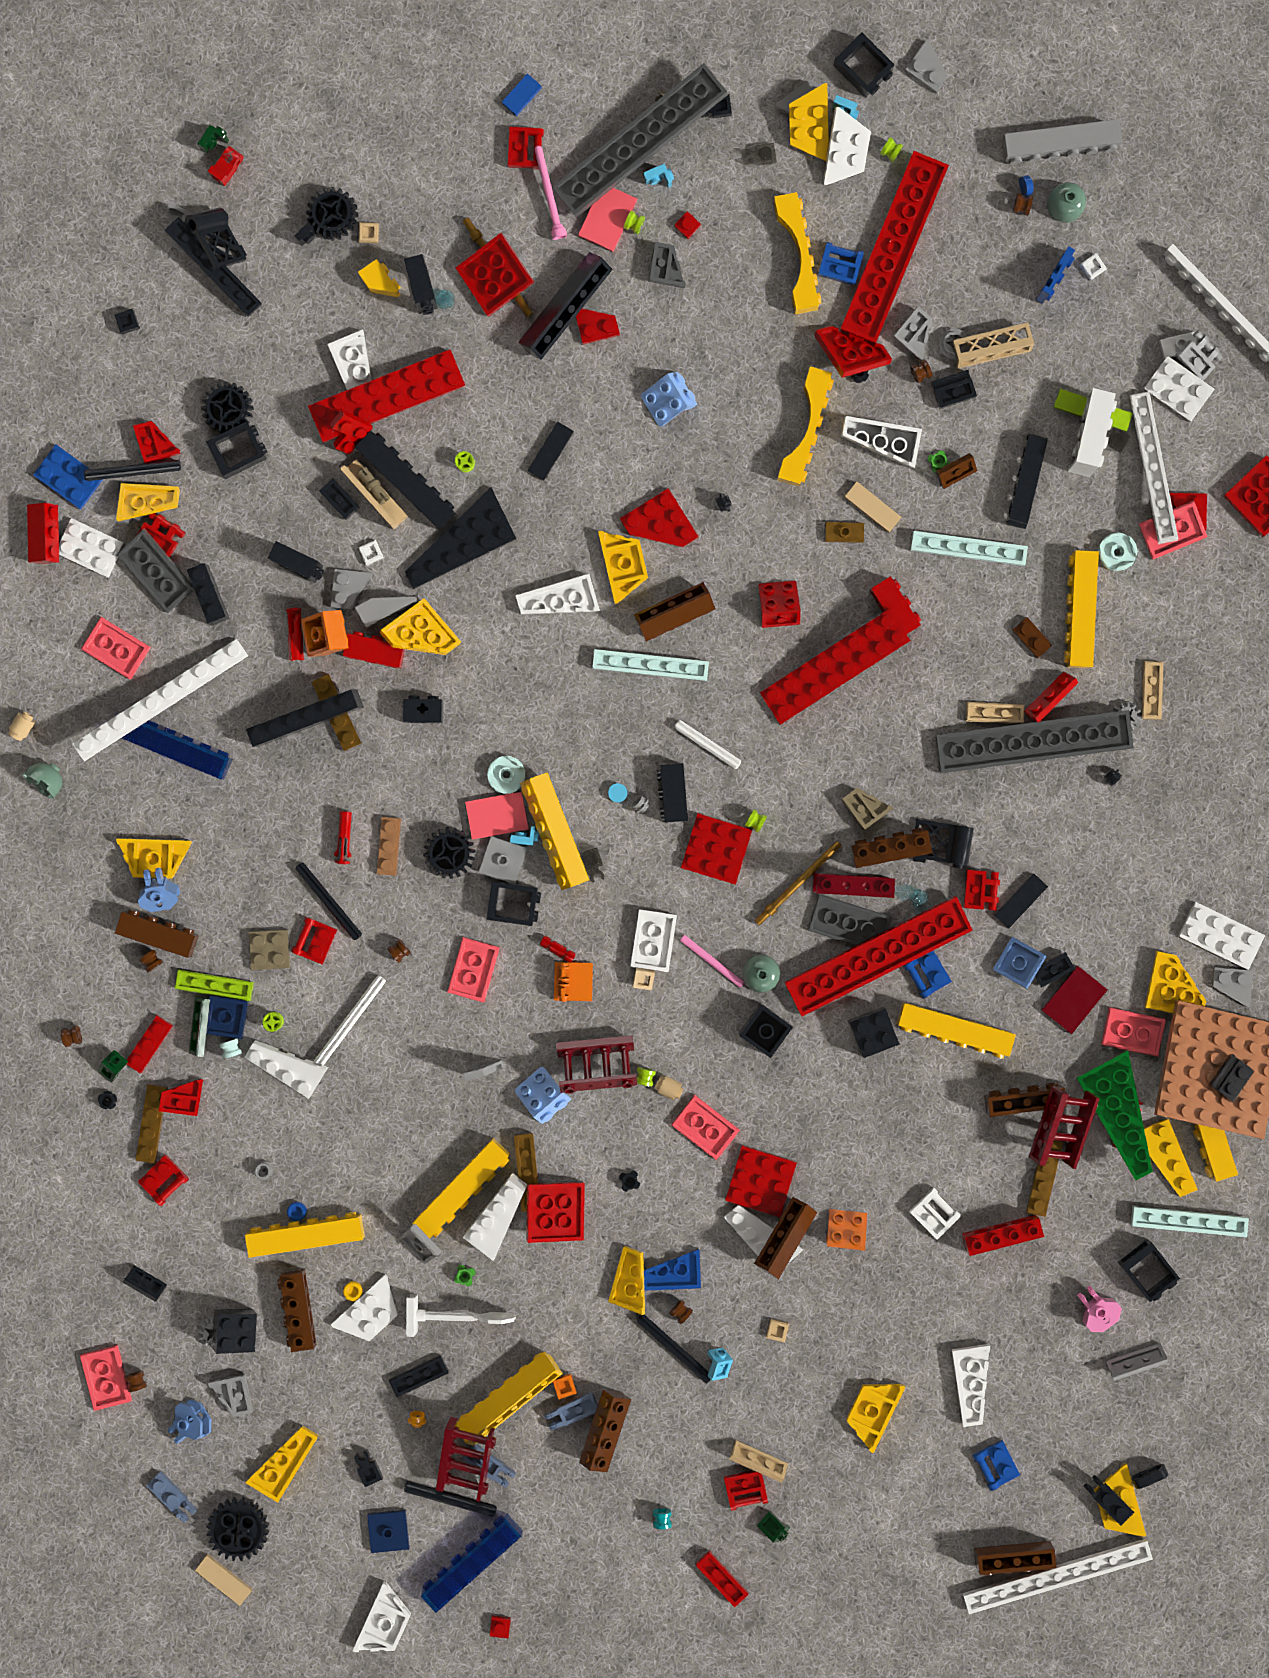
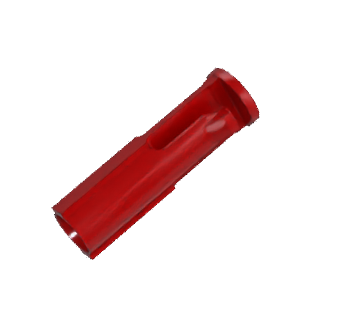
(295, 635)
(344, 832)

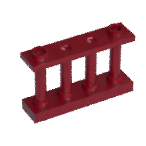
(853, 885)
(601, 1046)
(1049, 1124)
(447, 1462)

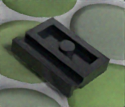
(954, 389)
(1231, 1078)

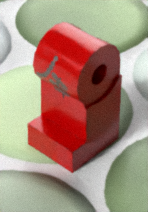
(226, 166)

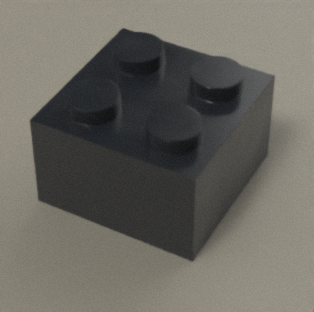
(765, 1030)
(873, 1032)
(234, 1331)

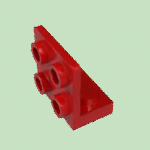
(779, 604)

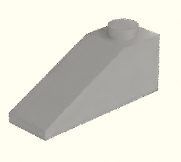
(377, 610)

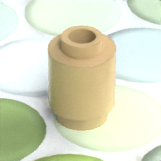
(21, 726)
(669, 1087)

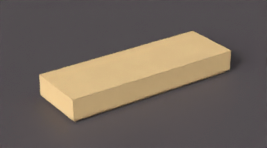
(873, 507)
(1152, 690)
(994, 713)
(758, 1461)
(223, 1579)

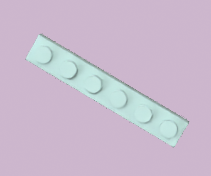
(969, 548)
(650, 665)
(1189, 1221)

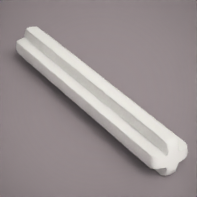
(707, 744)

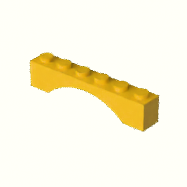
(788, 214)
(815, 388)

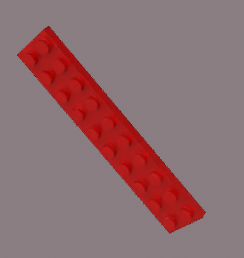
(894, 247)
(878, 956)

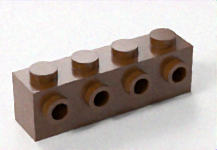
(674, 611)
(891, 849)
(157, 934)
(1018, 1100)
(785, 1238)
(298, 1311)
(605, 1431)
(1015, 1558)

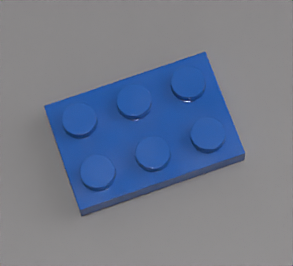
(66, 476)

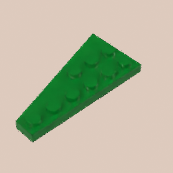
(1120, 1111)

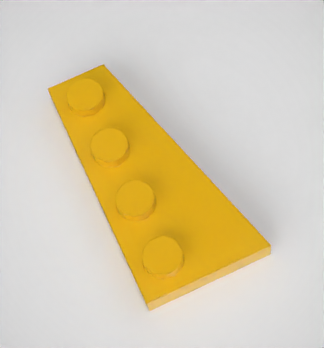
(1168, 1157)
(282, 1466)

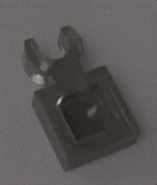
(763, 154)
(1117, 439)
(591, 861)

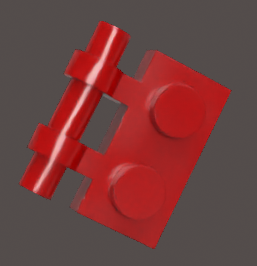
(164, 541)
(975, 890)

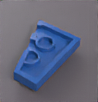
(1056, 276)
(675, 1274)

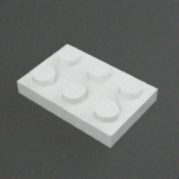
(1179, 388)
(89, 547)
(653, 940)

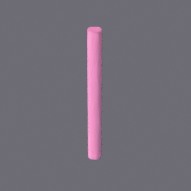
(712, 961)

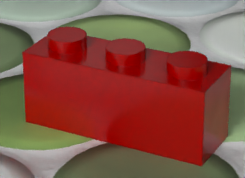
(43, 533)
(889, 596)
(373, 650)

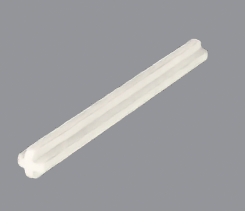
(349, 1021)

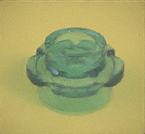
(445, 294)
(921, 899)

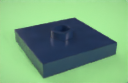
(226, 1017)
(388, 1531)

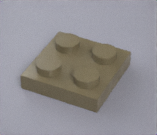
(269, 949)

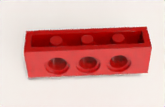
(1002, 1235)

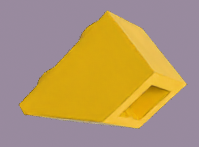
(377, 279)

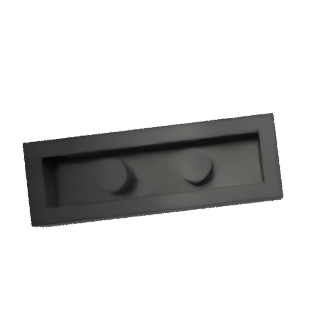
(208, 594)
(672, 793)

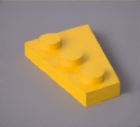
(141, 500)
(629, 1281)

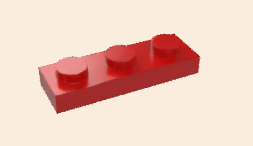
(1051, 696)
(149, 1044)
(721, 1578)

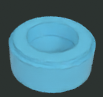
(617, 792)

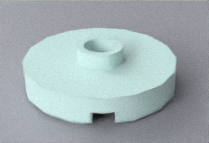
(1124, 544)
(496, 771)

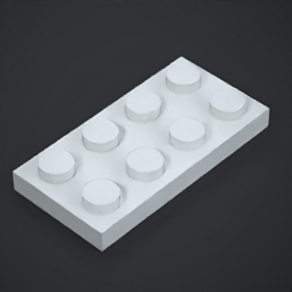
(1221, 935)

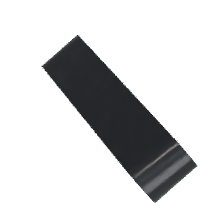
(1027, 483)

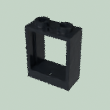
(841, 60)
(420, 284)
(227, 471)
(296, 562)
(493, 901)
(1136, 1256)

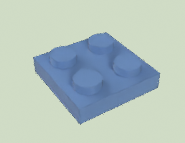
(1019, 962)

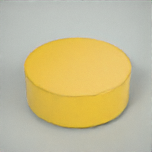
(353, 1290)

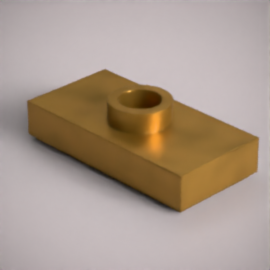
(844, 532)

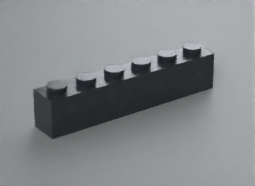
(565, 305)
(401, 476)
(304, 718)

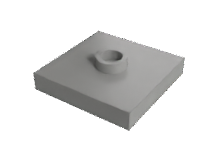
(503, 860)
(420, 1244)

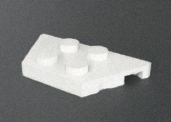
(846, 148)
(370, 1312)
(384, 1623)

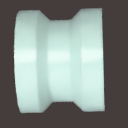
(230, 1048)

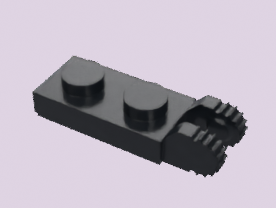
(1110, 1501)

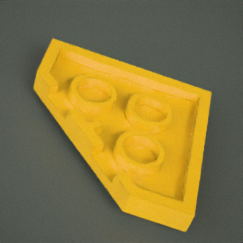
(421, 631)
(1169, 984)

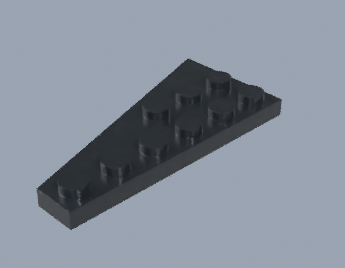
(470, 537)

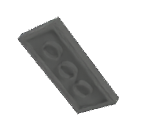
(155, 571)
(846, 921)

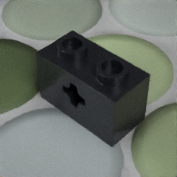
(411, 712)

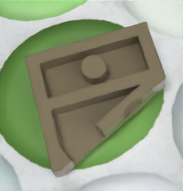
(865, 808)

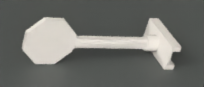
(414, 1315)

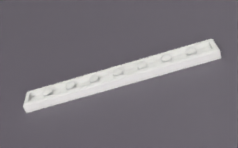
(1153, 467)

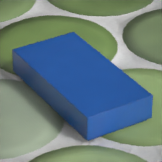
(521, 94)

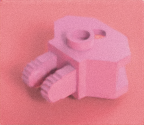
(1099, 1311)

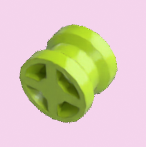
(891, 149)
(634, 222)
(462, 459)
(755, 820)
(269, 1021)
(645, 1076)

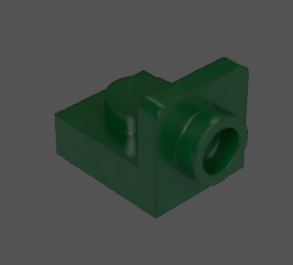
(208, 140)
(112, 1065)
(773, 1528)

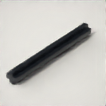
(132, 470)
(328, 901)
(673, 1347)
(450, 1499)

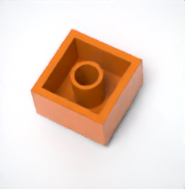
(324, 633)

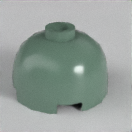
(1066, 202)
(45, 778)
(753, 977)

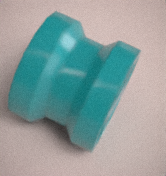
(662, 1518)

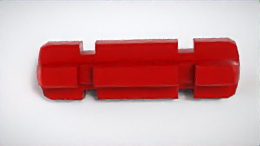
(557, 949)

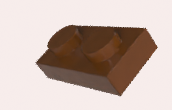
(956, 470)
(1032, 637)

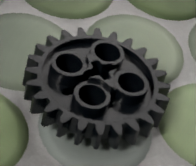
(220, 1525)

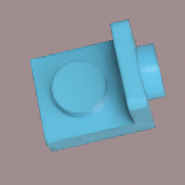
(846, 105)
(654, 175)
(521, 838)
(720, 1363)

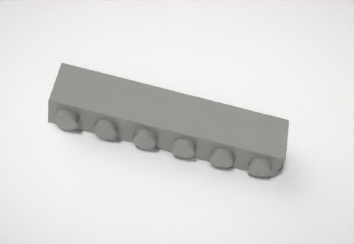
(1062, 141)

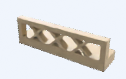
(995, 352)
(389, 510)

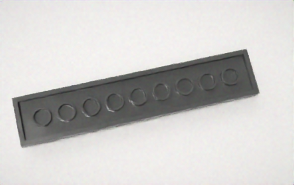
(640, 140)
(1034, 741)

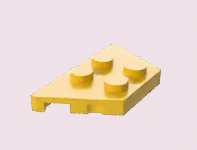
(810, 123)
(623, 564)
(153, 854)
(873, 1411)
(1122, 1485)

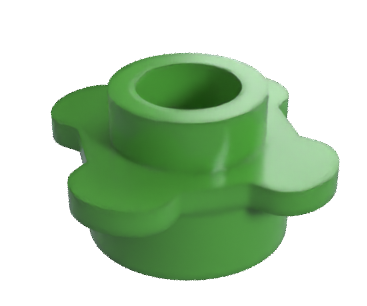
(932, 459)
(464, 1280)

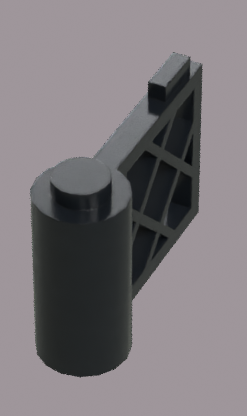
(210, 224)
(958, 844)

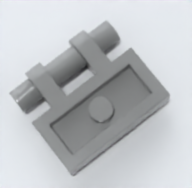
(1195, 359)

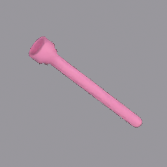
(558, 230)

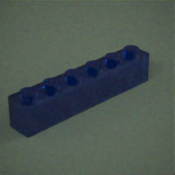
(181, 749)
(471, 1563)

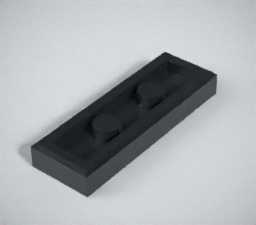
(550, 451)
(1021, 900)
(418, 1376)

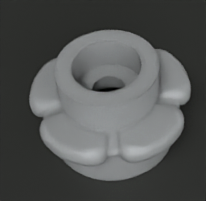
(641, 804)
(263, 1165)

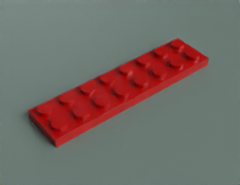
(390, 393)
(835, 666)

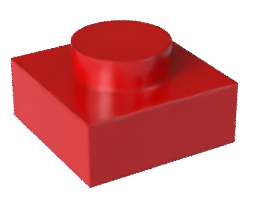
(687, 225)
(500, 1626)

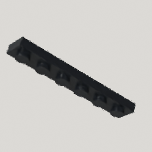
(222, 277)

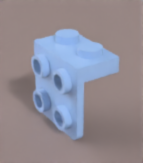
(668, 398)
(541, 1095)

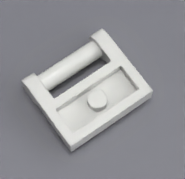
(930, 1218)

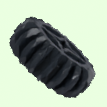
(319, 202)
(229, 399)
(464, 846)

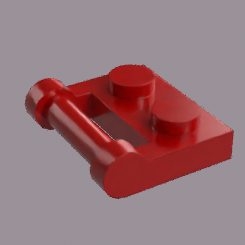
(519, 146)
(320, 943)
(158, 1175)
(742, 1484)

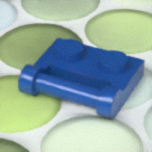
(839, 269)
(932, 969)
(1002, 1462)

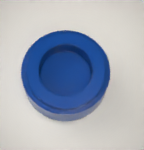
(1026, 185)
(296, 1211)

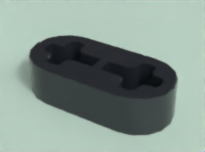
(1149, 1476)

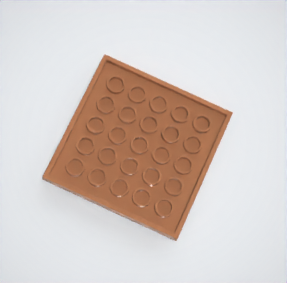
(1194, 1053)

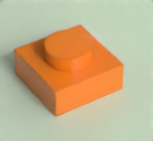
(564, 1386)

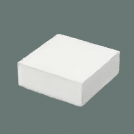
(1093, 266)
(371, 552)

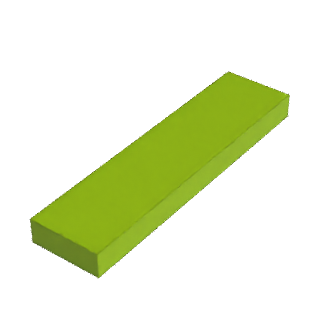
(1075, 405)
(214, 985)

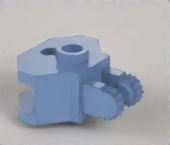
(158, 891)
(189, 1422)

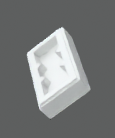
(1171, 345)

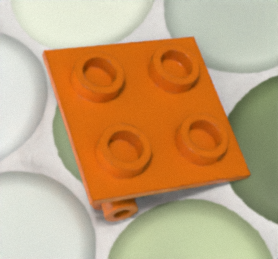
(573, 981)
(846, 1229)

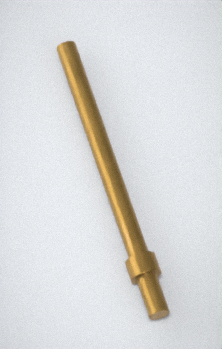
(476, 236)
(770, 909)

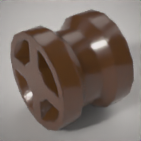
(1022, 204)
(921, 371)
(399, 950)
(150, 961)
(71, 1036)
(681, 1312)
(135, 1381)

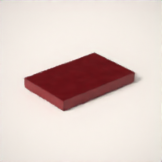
(1074, 999)

